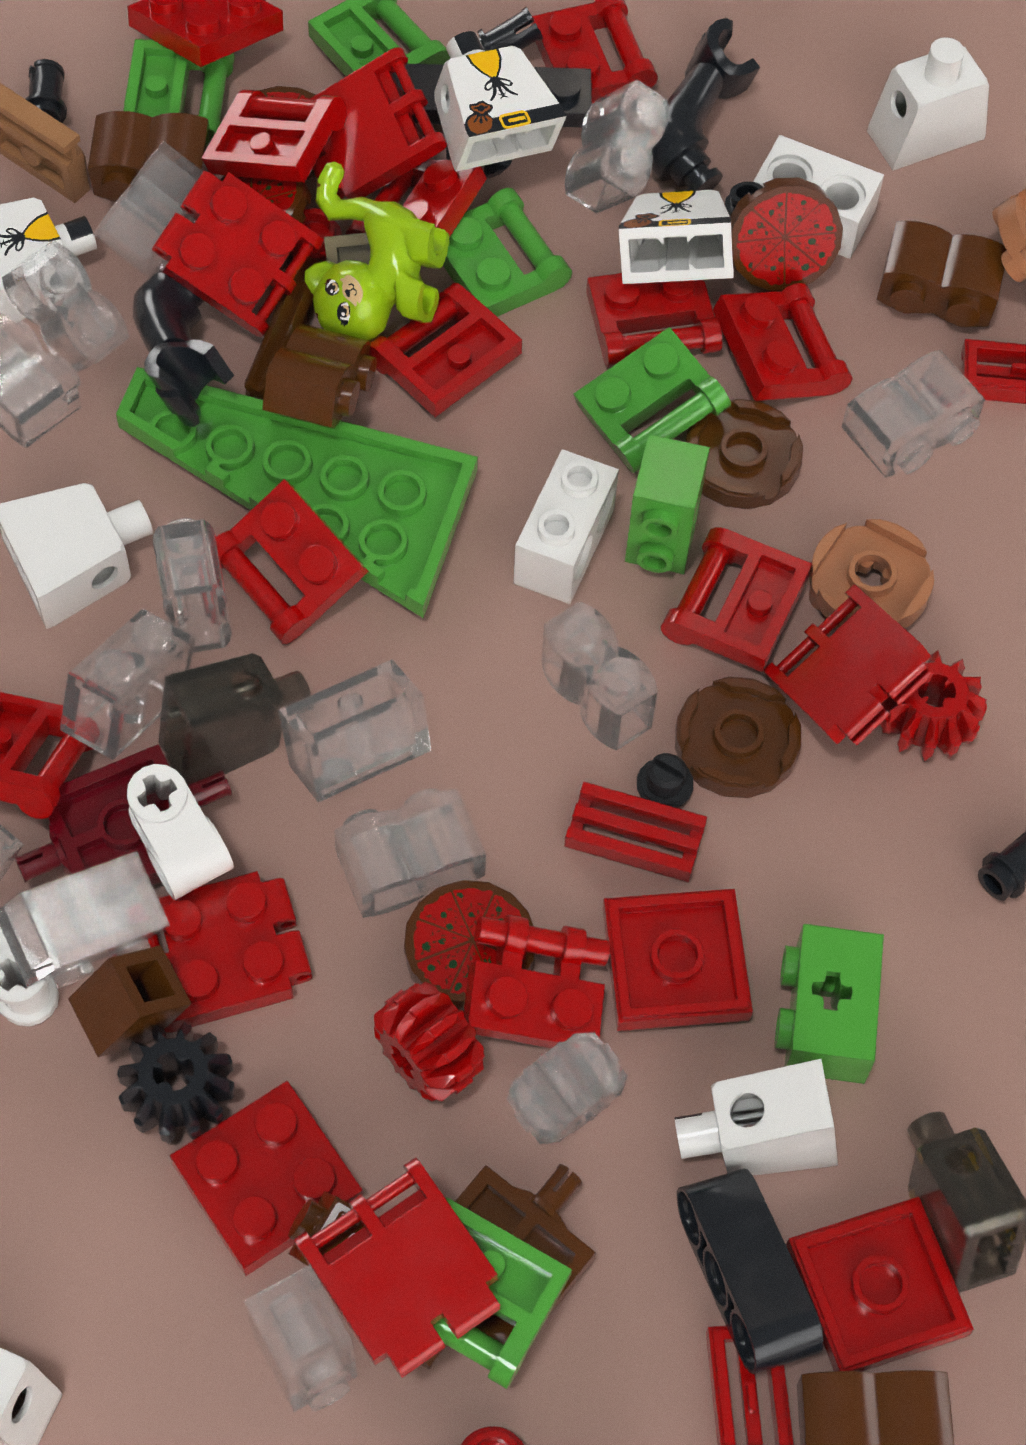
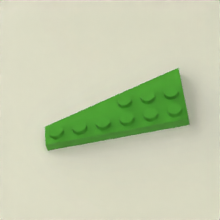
(376, 490)

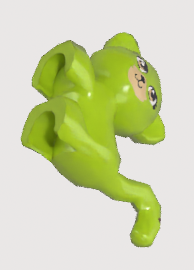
(360, 296)

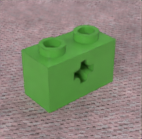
(666, 504)
(848, 970)

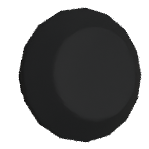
(665, 780)

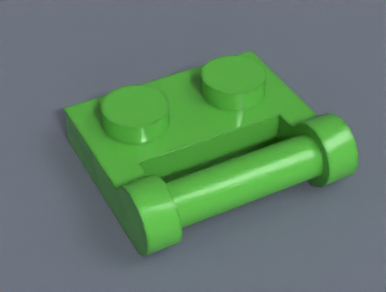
(354, 38)
(161, 78)
(485, 266)
(641, 388)
(526, 1294)

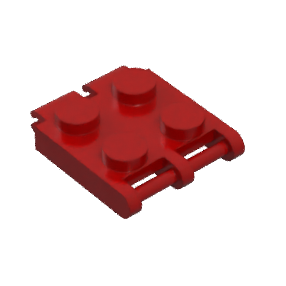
(379, 130)
(234, 249)
(852, 669)
(229, 949)
(403, 1271)

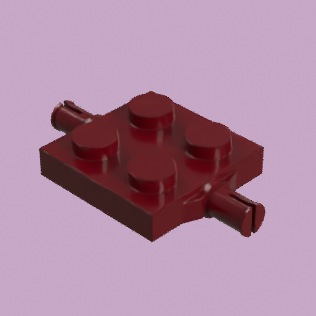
(94, 818)

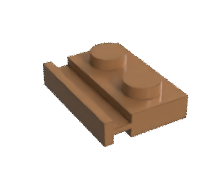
(42, 145)

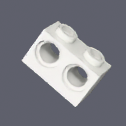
(847, 184)
(565, 526)

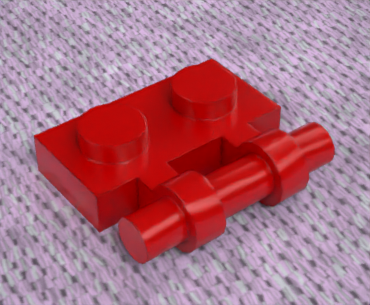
(529, 1004)

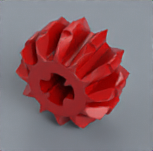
(948, 723)
(429, 1041)

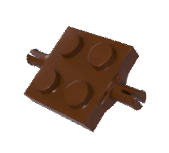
(531, 1220)

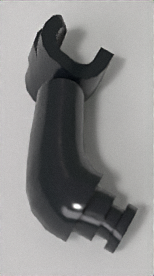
(707, 77)
(175, 362)

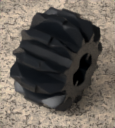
(153, 1096)

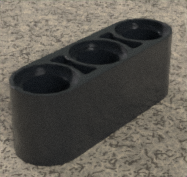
(749, 1271)

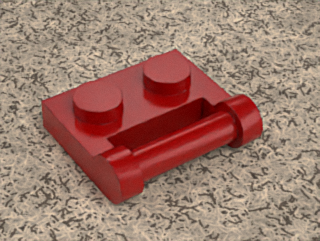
(572, 43)
(273, 136)
(438, 193)
(650, 306)
(767, 350)
(452, 361)
(303, 550)
(755, 606)
(23, 730)

